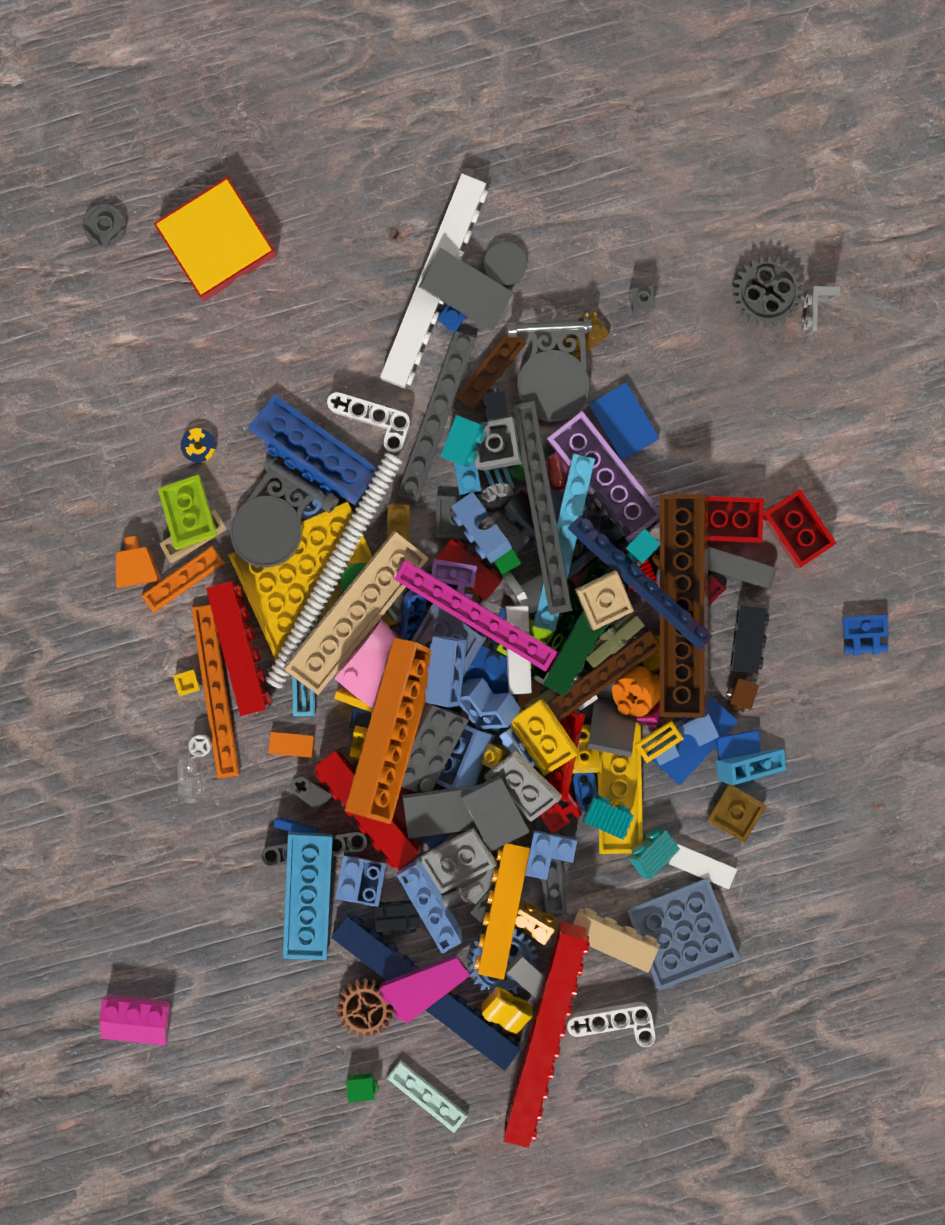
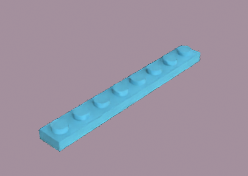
(570, 509)

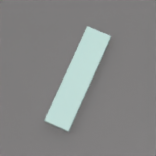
(427, 1096)

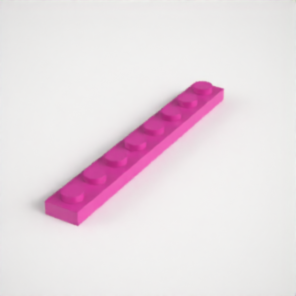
(476, 615)

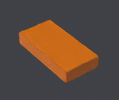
(291, 744)

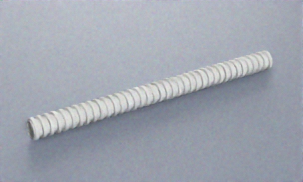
(335, 567)

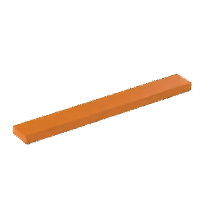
(215, 692)

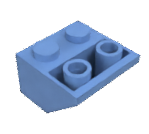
(360, 879)

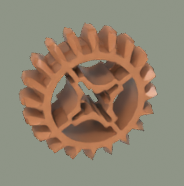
(356, 1012)

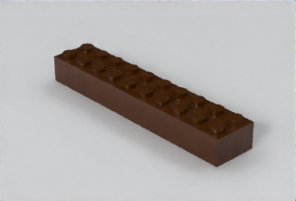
(686, 580)

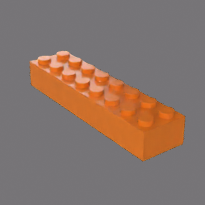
(390, 732)

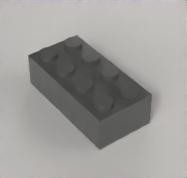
(433, 745)

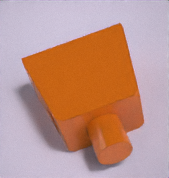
(135, 565)

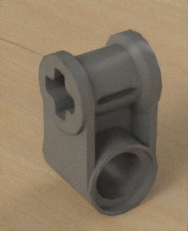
(314, 795)

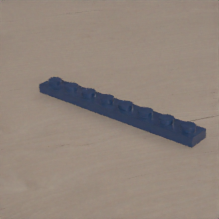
(638, 581)

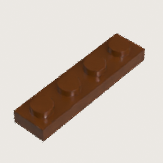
(490, 370)

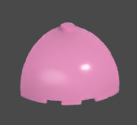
(365, 666)

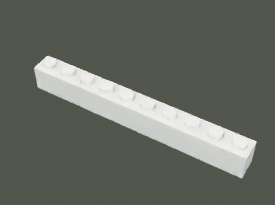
(423, 306)

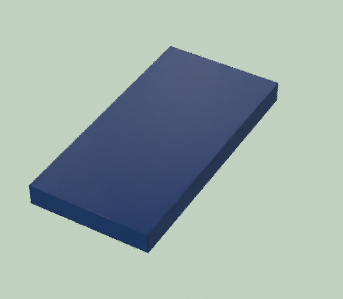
(690, 753)

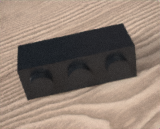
(748, 639)

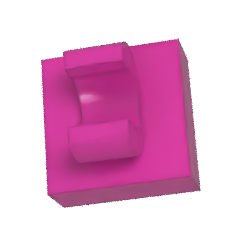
(652, 718)

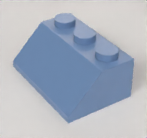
(466, 758)

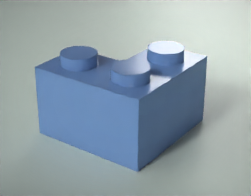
(486, 708)
(548, 846)

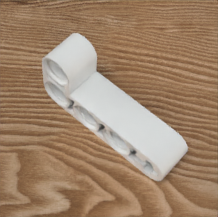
(367, 417)
(610, 1024)

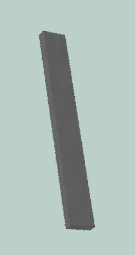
(553, 887)

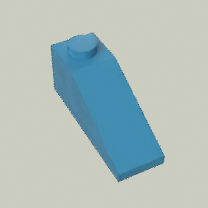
(750, 766)

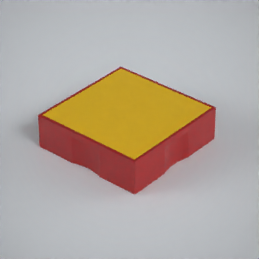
(215, 239)

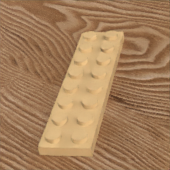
(353, 614)

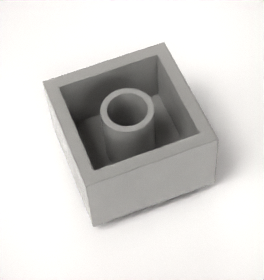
(499, 446)

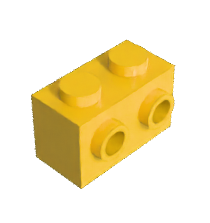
(588, 760)

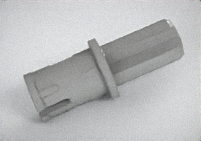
(462, 894)

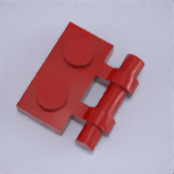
(556, 818)

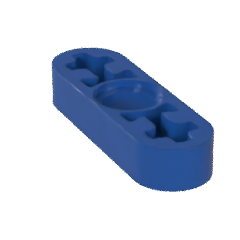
(410, 610)

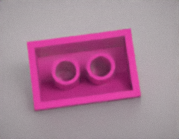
(135, 1019)

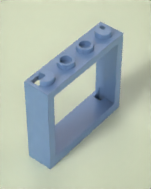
(429, 905)

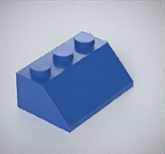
(491, 668)

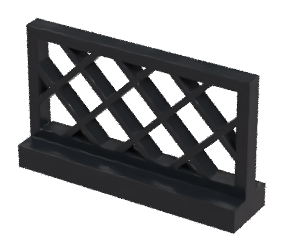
(615, 535)

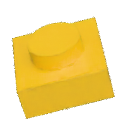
(186, 682)

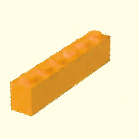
(503, 911)

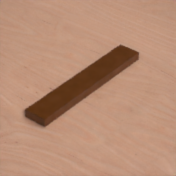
(605, 674)

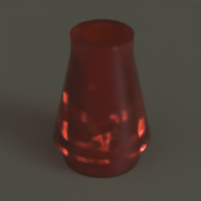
(556, 473)

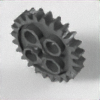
(778, 274)

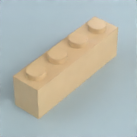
(618, 941)

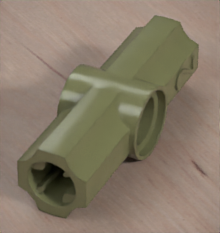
(614, 639)

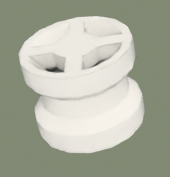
(197, 748)

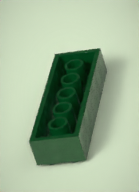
(572, 640)

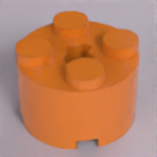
(636, 692)

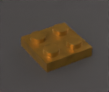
(736, 813)

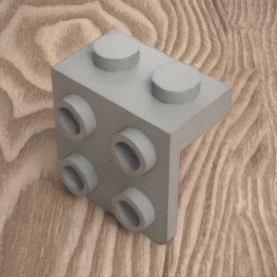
(826, 293)

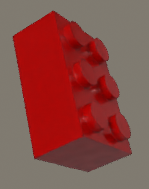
(735, 519)
(798, 529)

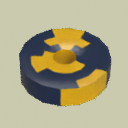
(208, 445)

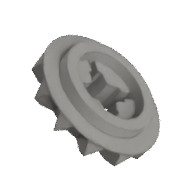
(488, 496)

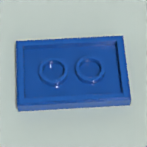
(623, 421)

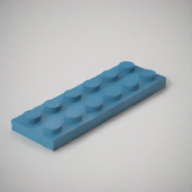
(307, 895)

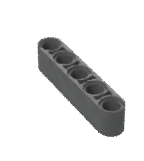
(740, 568)
(344, 837)

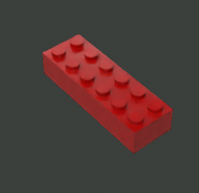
(238, 647)
(387, 837)

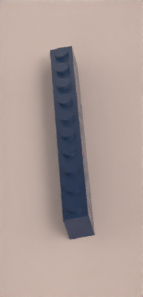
(449, 1009)

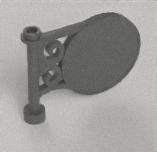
(553, 376)
(267, 527)

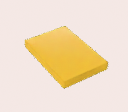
(543, 737)

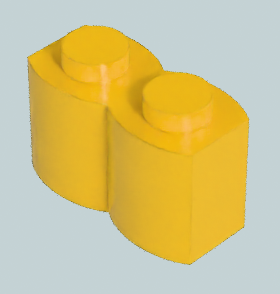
(506, 1010)

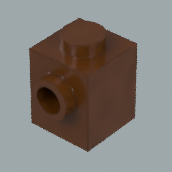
(742, 694)

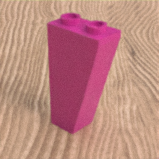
(421, 988)

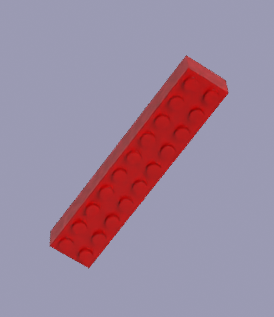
(545, 1034)

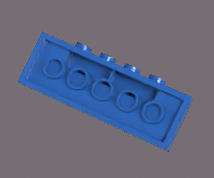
(312, 450)

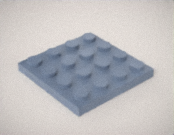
(689, 931)

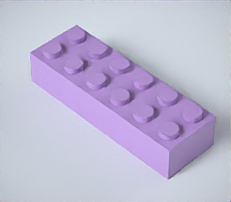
(608, 474)

